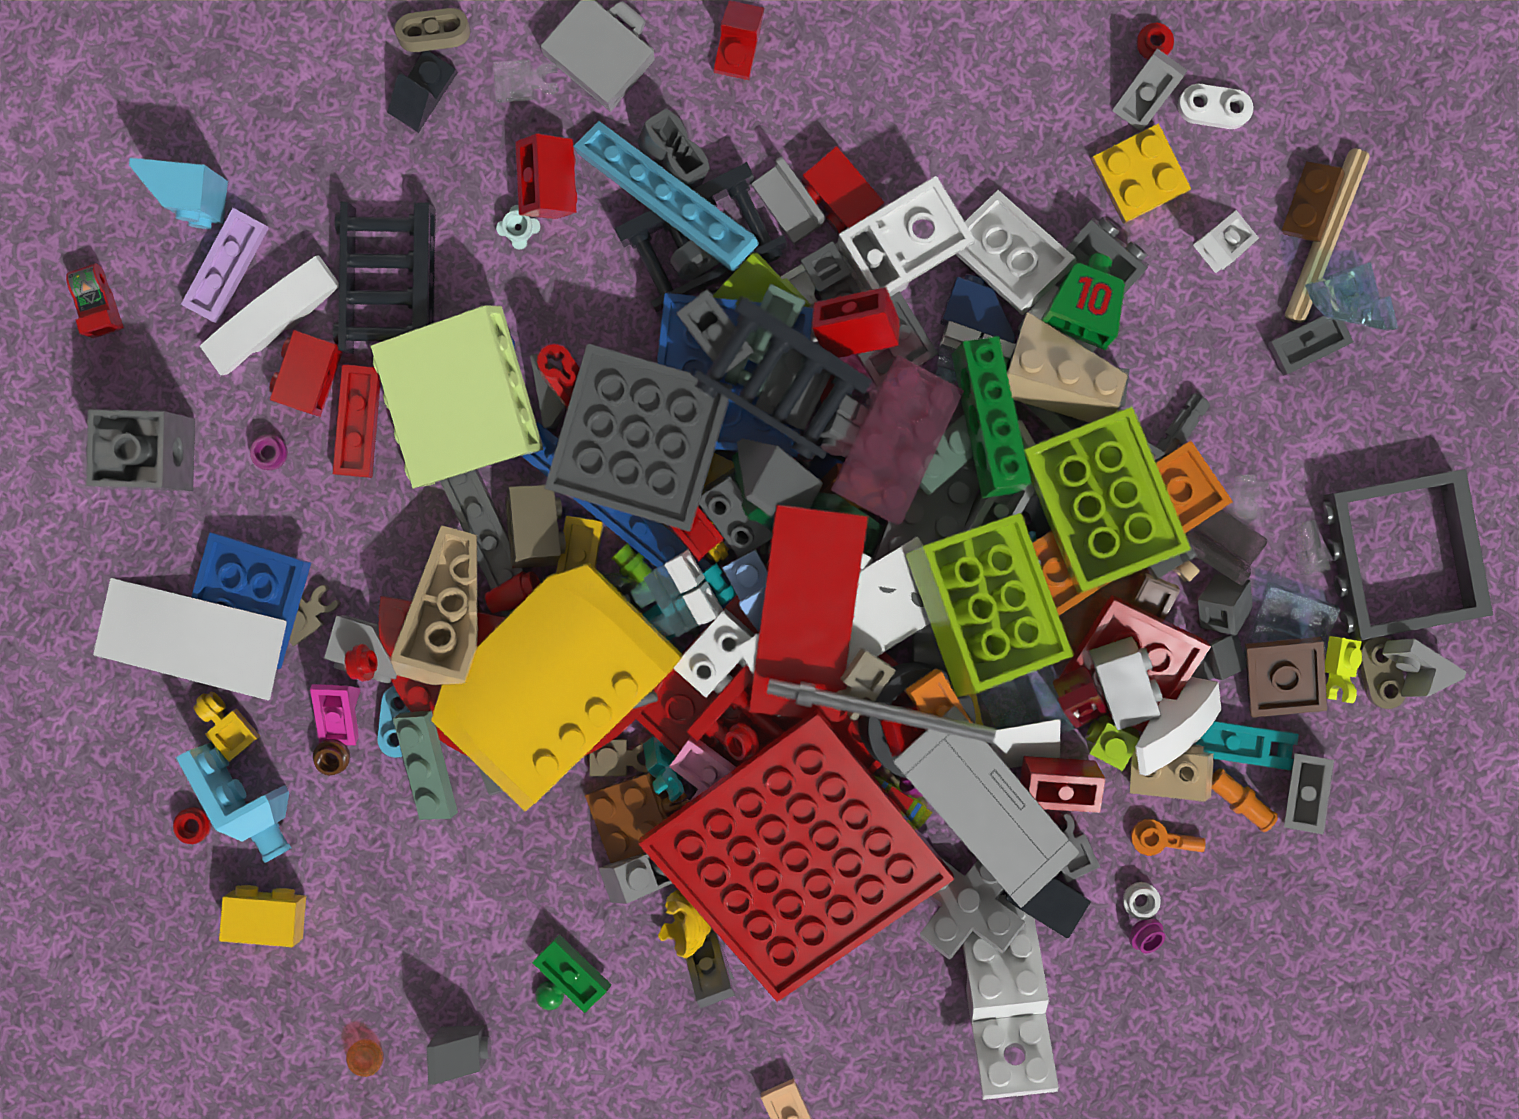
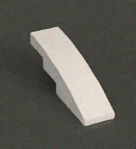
(269, 315)

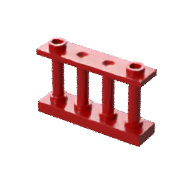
(736, 697)

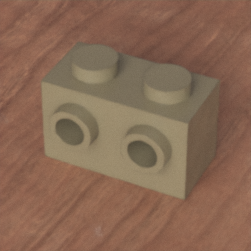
(533, 526)

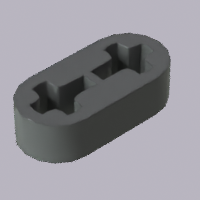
(692, 261)

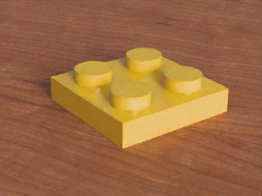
(1140, 173)

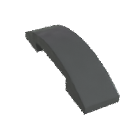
(833, 280)

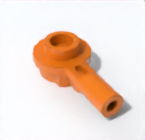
(1151, 838)

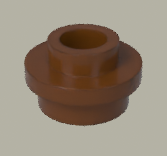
(324, 763)

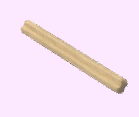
(1321, 251)

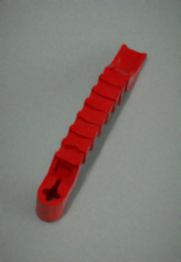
(703, 533)

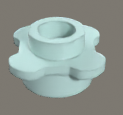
(520, 237)

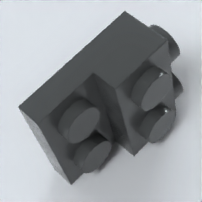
(1101, 238)

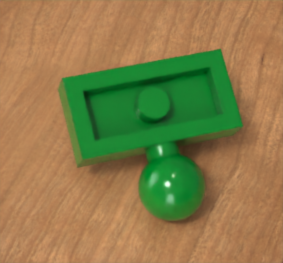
(568, 975)

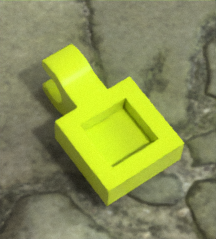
(1341, 663)

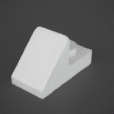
(1226, 242)

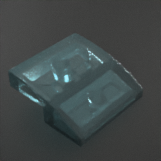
(1291, 615)
(1026, 701)

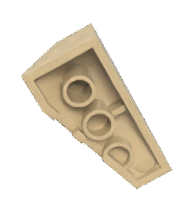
(442, 620)

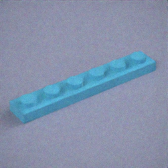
(666, 196)

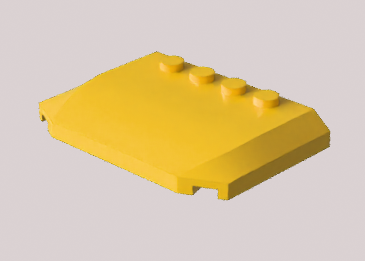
(553, 682)

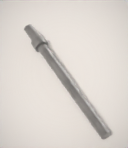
(807, 694)

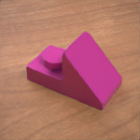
(335, 712)

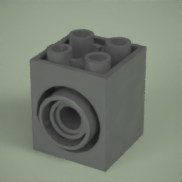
(140, 450)

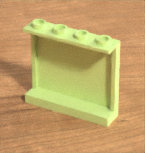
(456, 396)

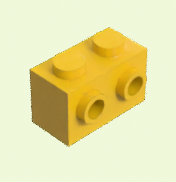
(262, 916)

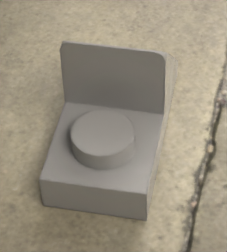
(1149, 90)
(1426, 669)

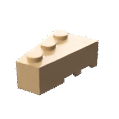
(1062, 374)

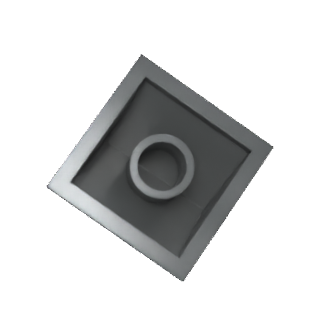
(775, 478)

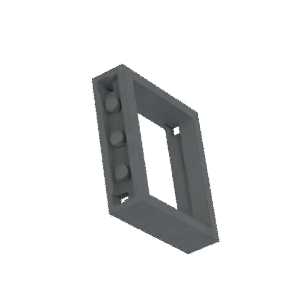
(1464, 544)

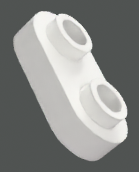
(1216, 106)

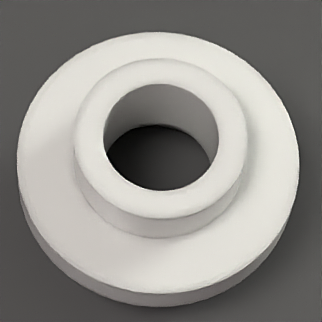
(1149, 909)

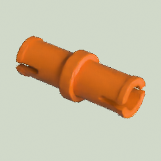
(1243, 800)

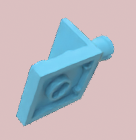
(226, 805)

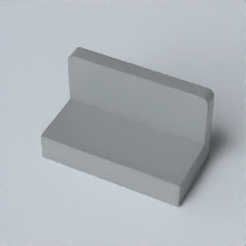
(788, 201)

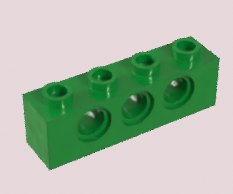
(991, 417)

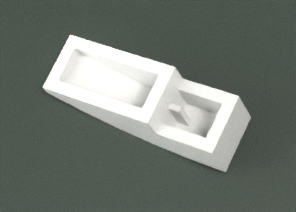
(1179, 725)

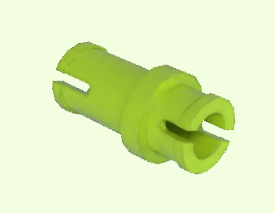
(631, 563)

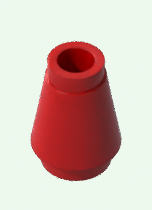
(512, 592)

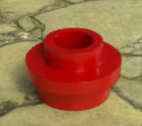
(1144, 44)
(361, 663)
(741, 742)
(182, 831)

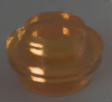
(365, 1057)

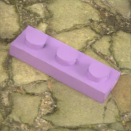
(225, 265)

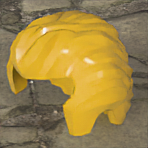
(688, 928)

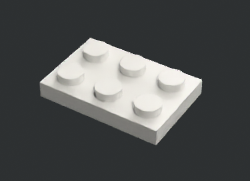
(1014, 253)

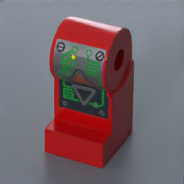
(93, 302)

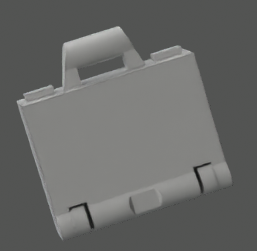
(600, 50)

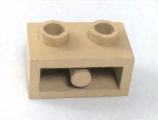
(1183, 778)

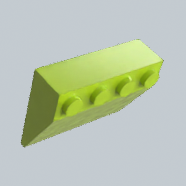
(1105, 500)
(989, 605)

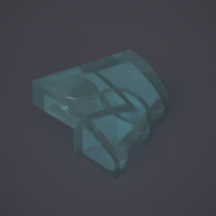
(1353, 298)

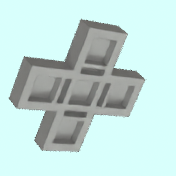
(970, 906)

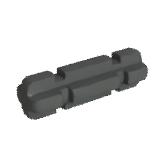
(1183, 424)

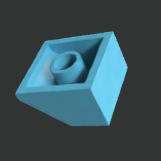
(185, 189)

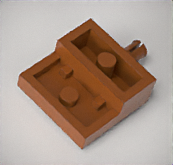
(629, 811)

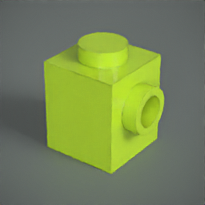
(1111, 744)

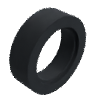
(871, 727)

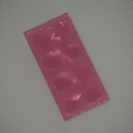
(897, 440)

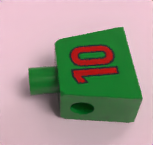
(1088, 303)

